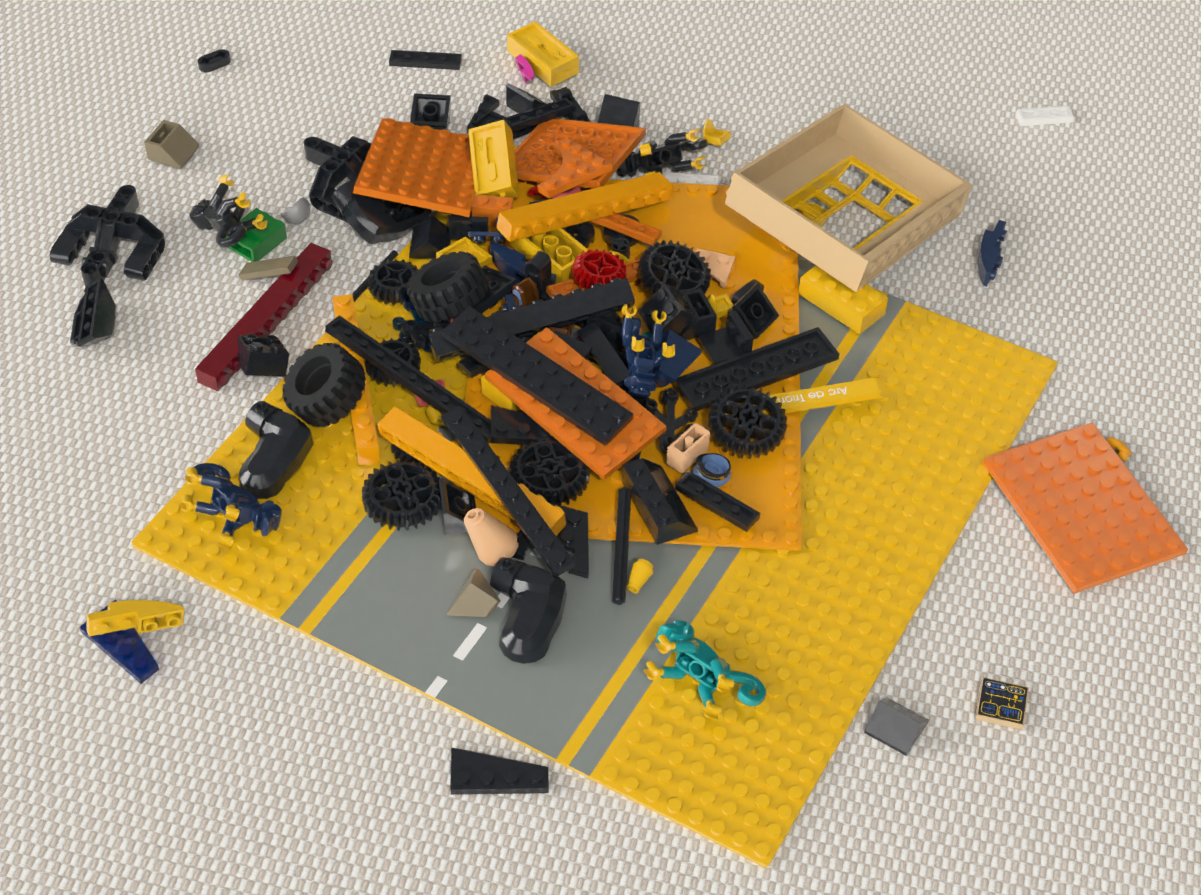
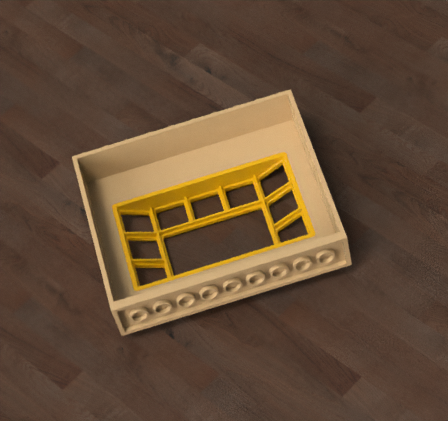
(813, 161)

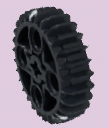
(675, 266)
(753, 416)
(550, 471)
(400, 498)

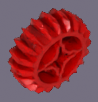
(597, 268)

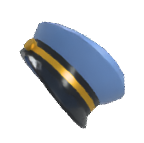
(713, 468)

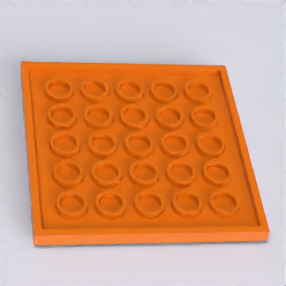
(539, 162)

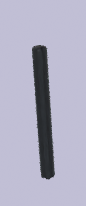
(621, 546)

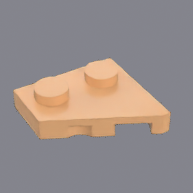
(720, 265)

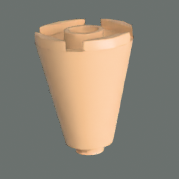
(490, 537)

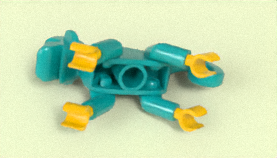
(704, 665)

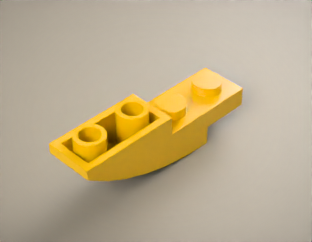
(138, 614)

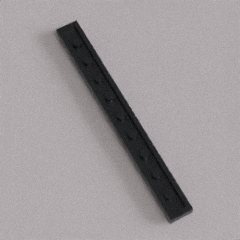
(404, 372)
(508, 491)

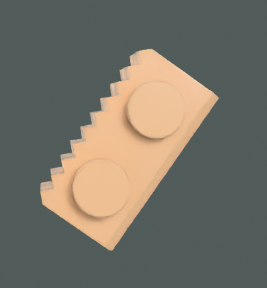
(688, 447)

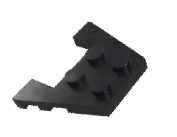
(486, 115)
(573, 538)

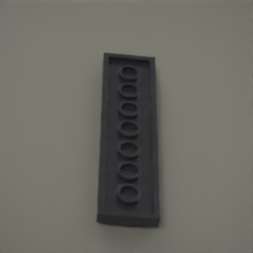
(757, 368)

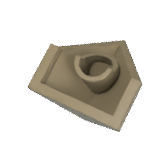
(475, 598)

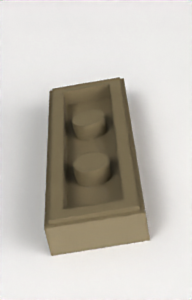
(268, 268)

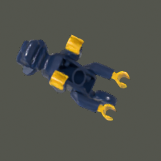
(641, 352)
(233, 501)

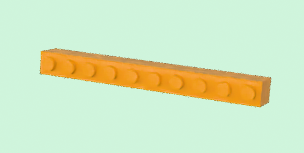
(583, 206)
(362, 415)
(454, 464)

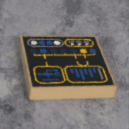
(1002, 703)

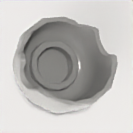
(298, 212)

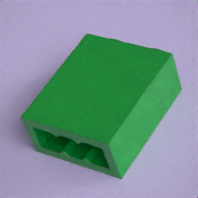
(260, 242)

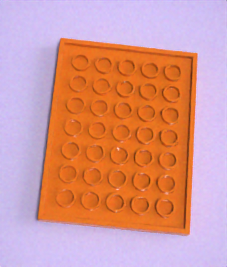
(419, 168)
(1084, 507)

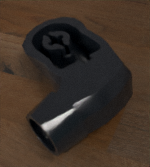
(377, 218)
(277, 454)
(534, 611)

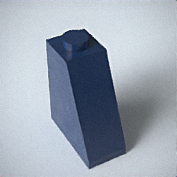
(674, 366)

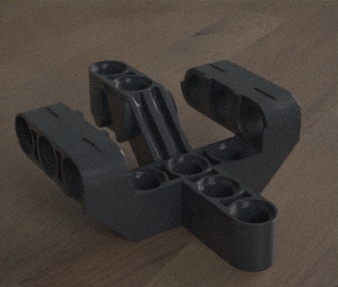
(335, 165)
(110, 224)

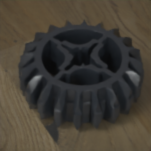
(390, 281)
(403, 350)

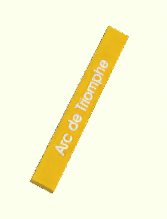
(826, 395)

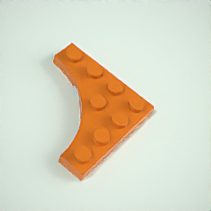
(577, 167)

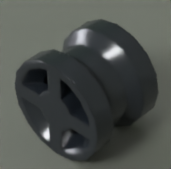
(621, 245)

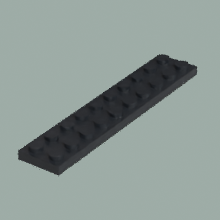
(538, 375)

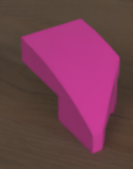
(525, 68)

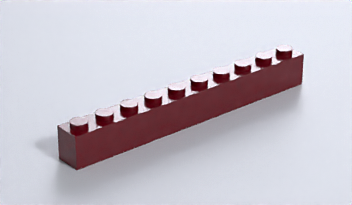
(264, 315)

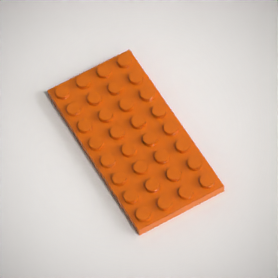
(598, 457)

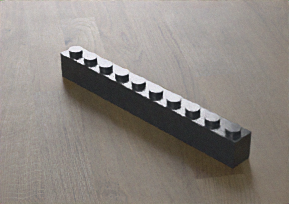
(555, 313)

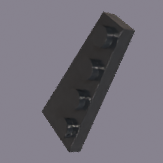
(515, 427)
(495, 775)

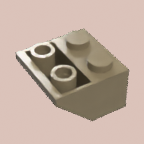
(170, 145)

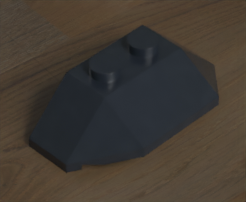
(93, 315)

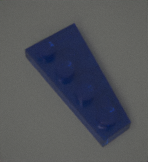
(126, 650)

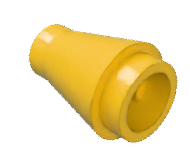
(640, 573)

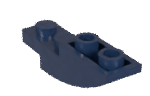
(990, 252)
(511, 261)

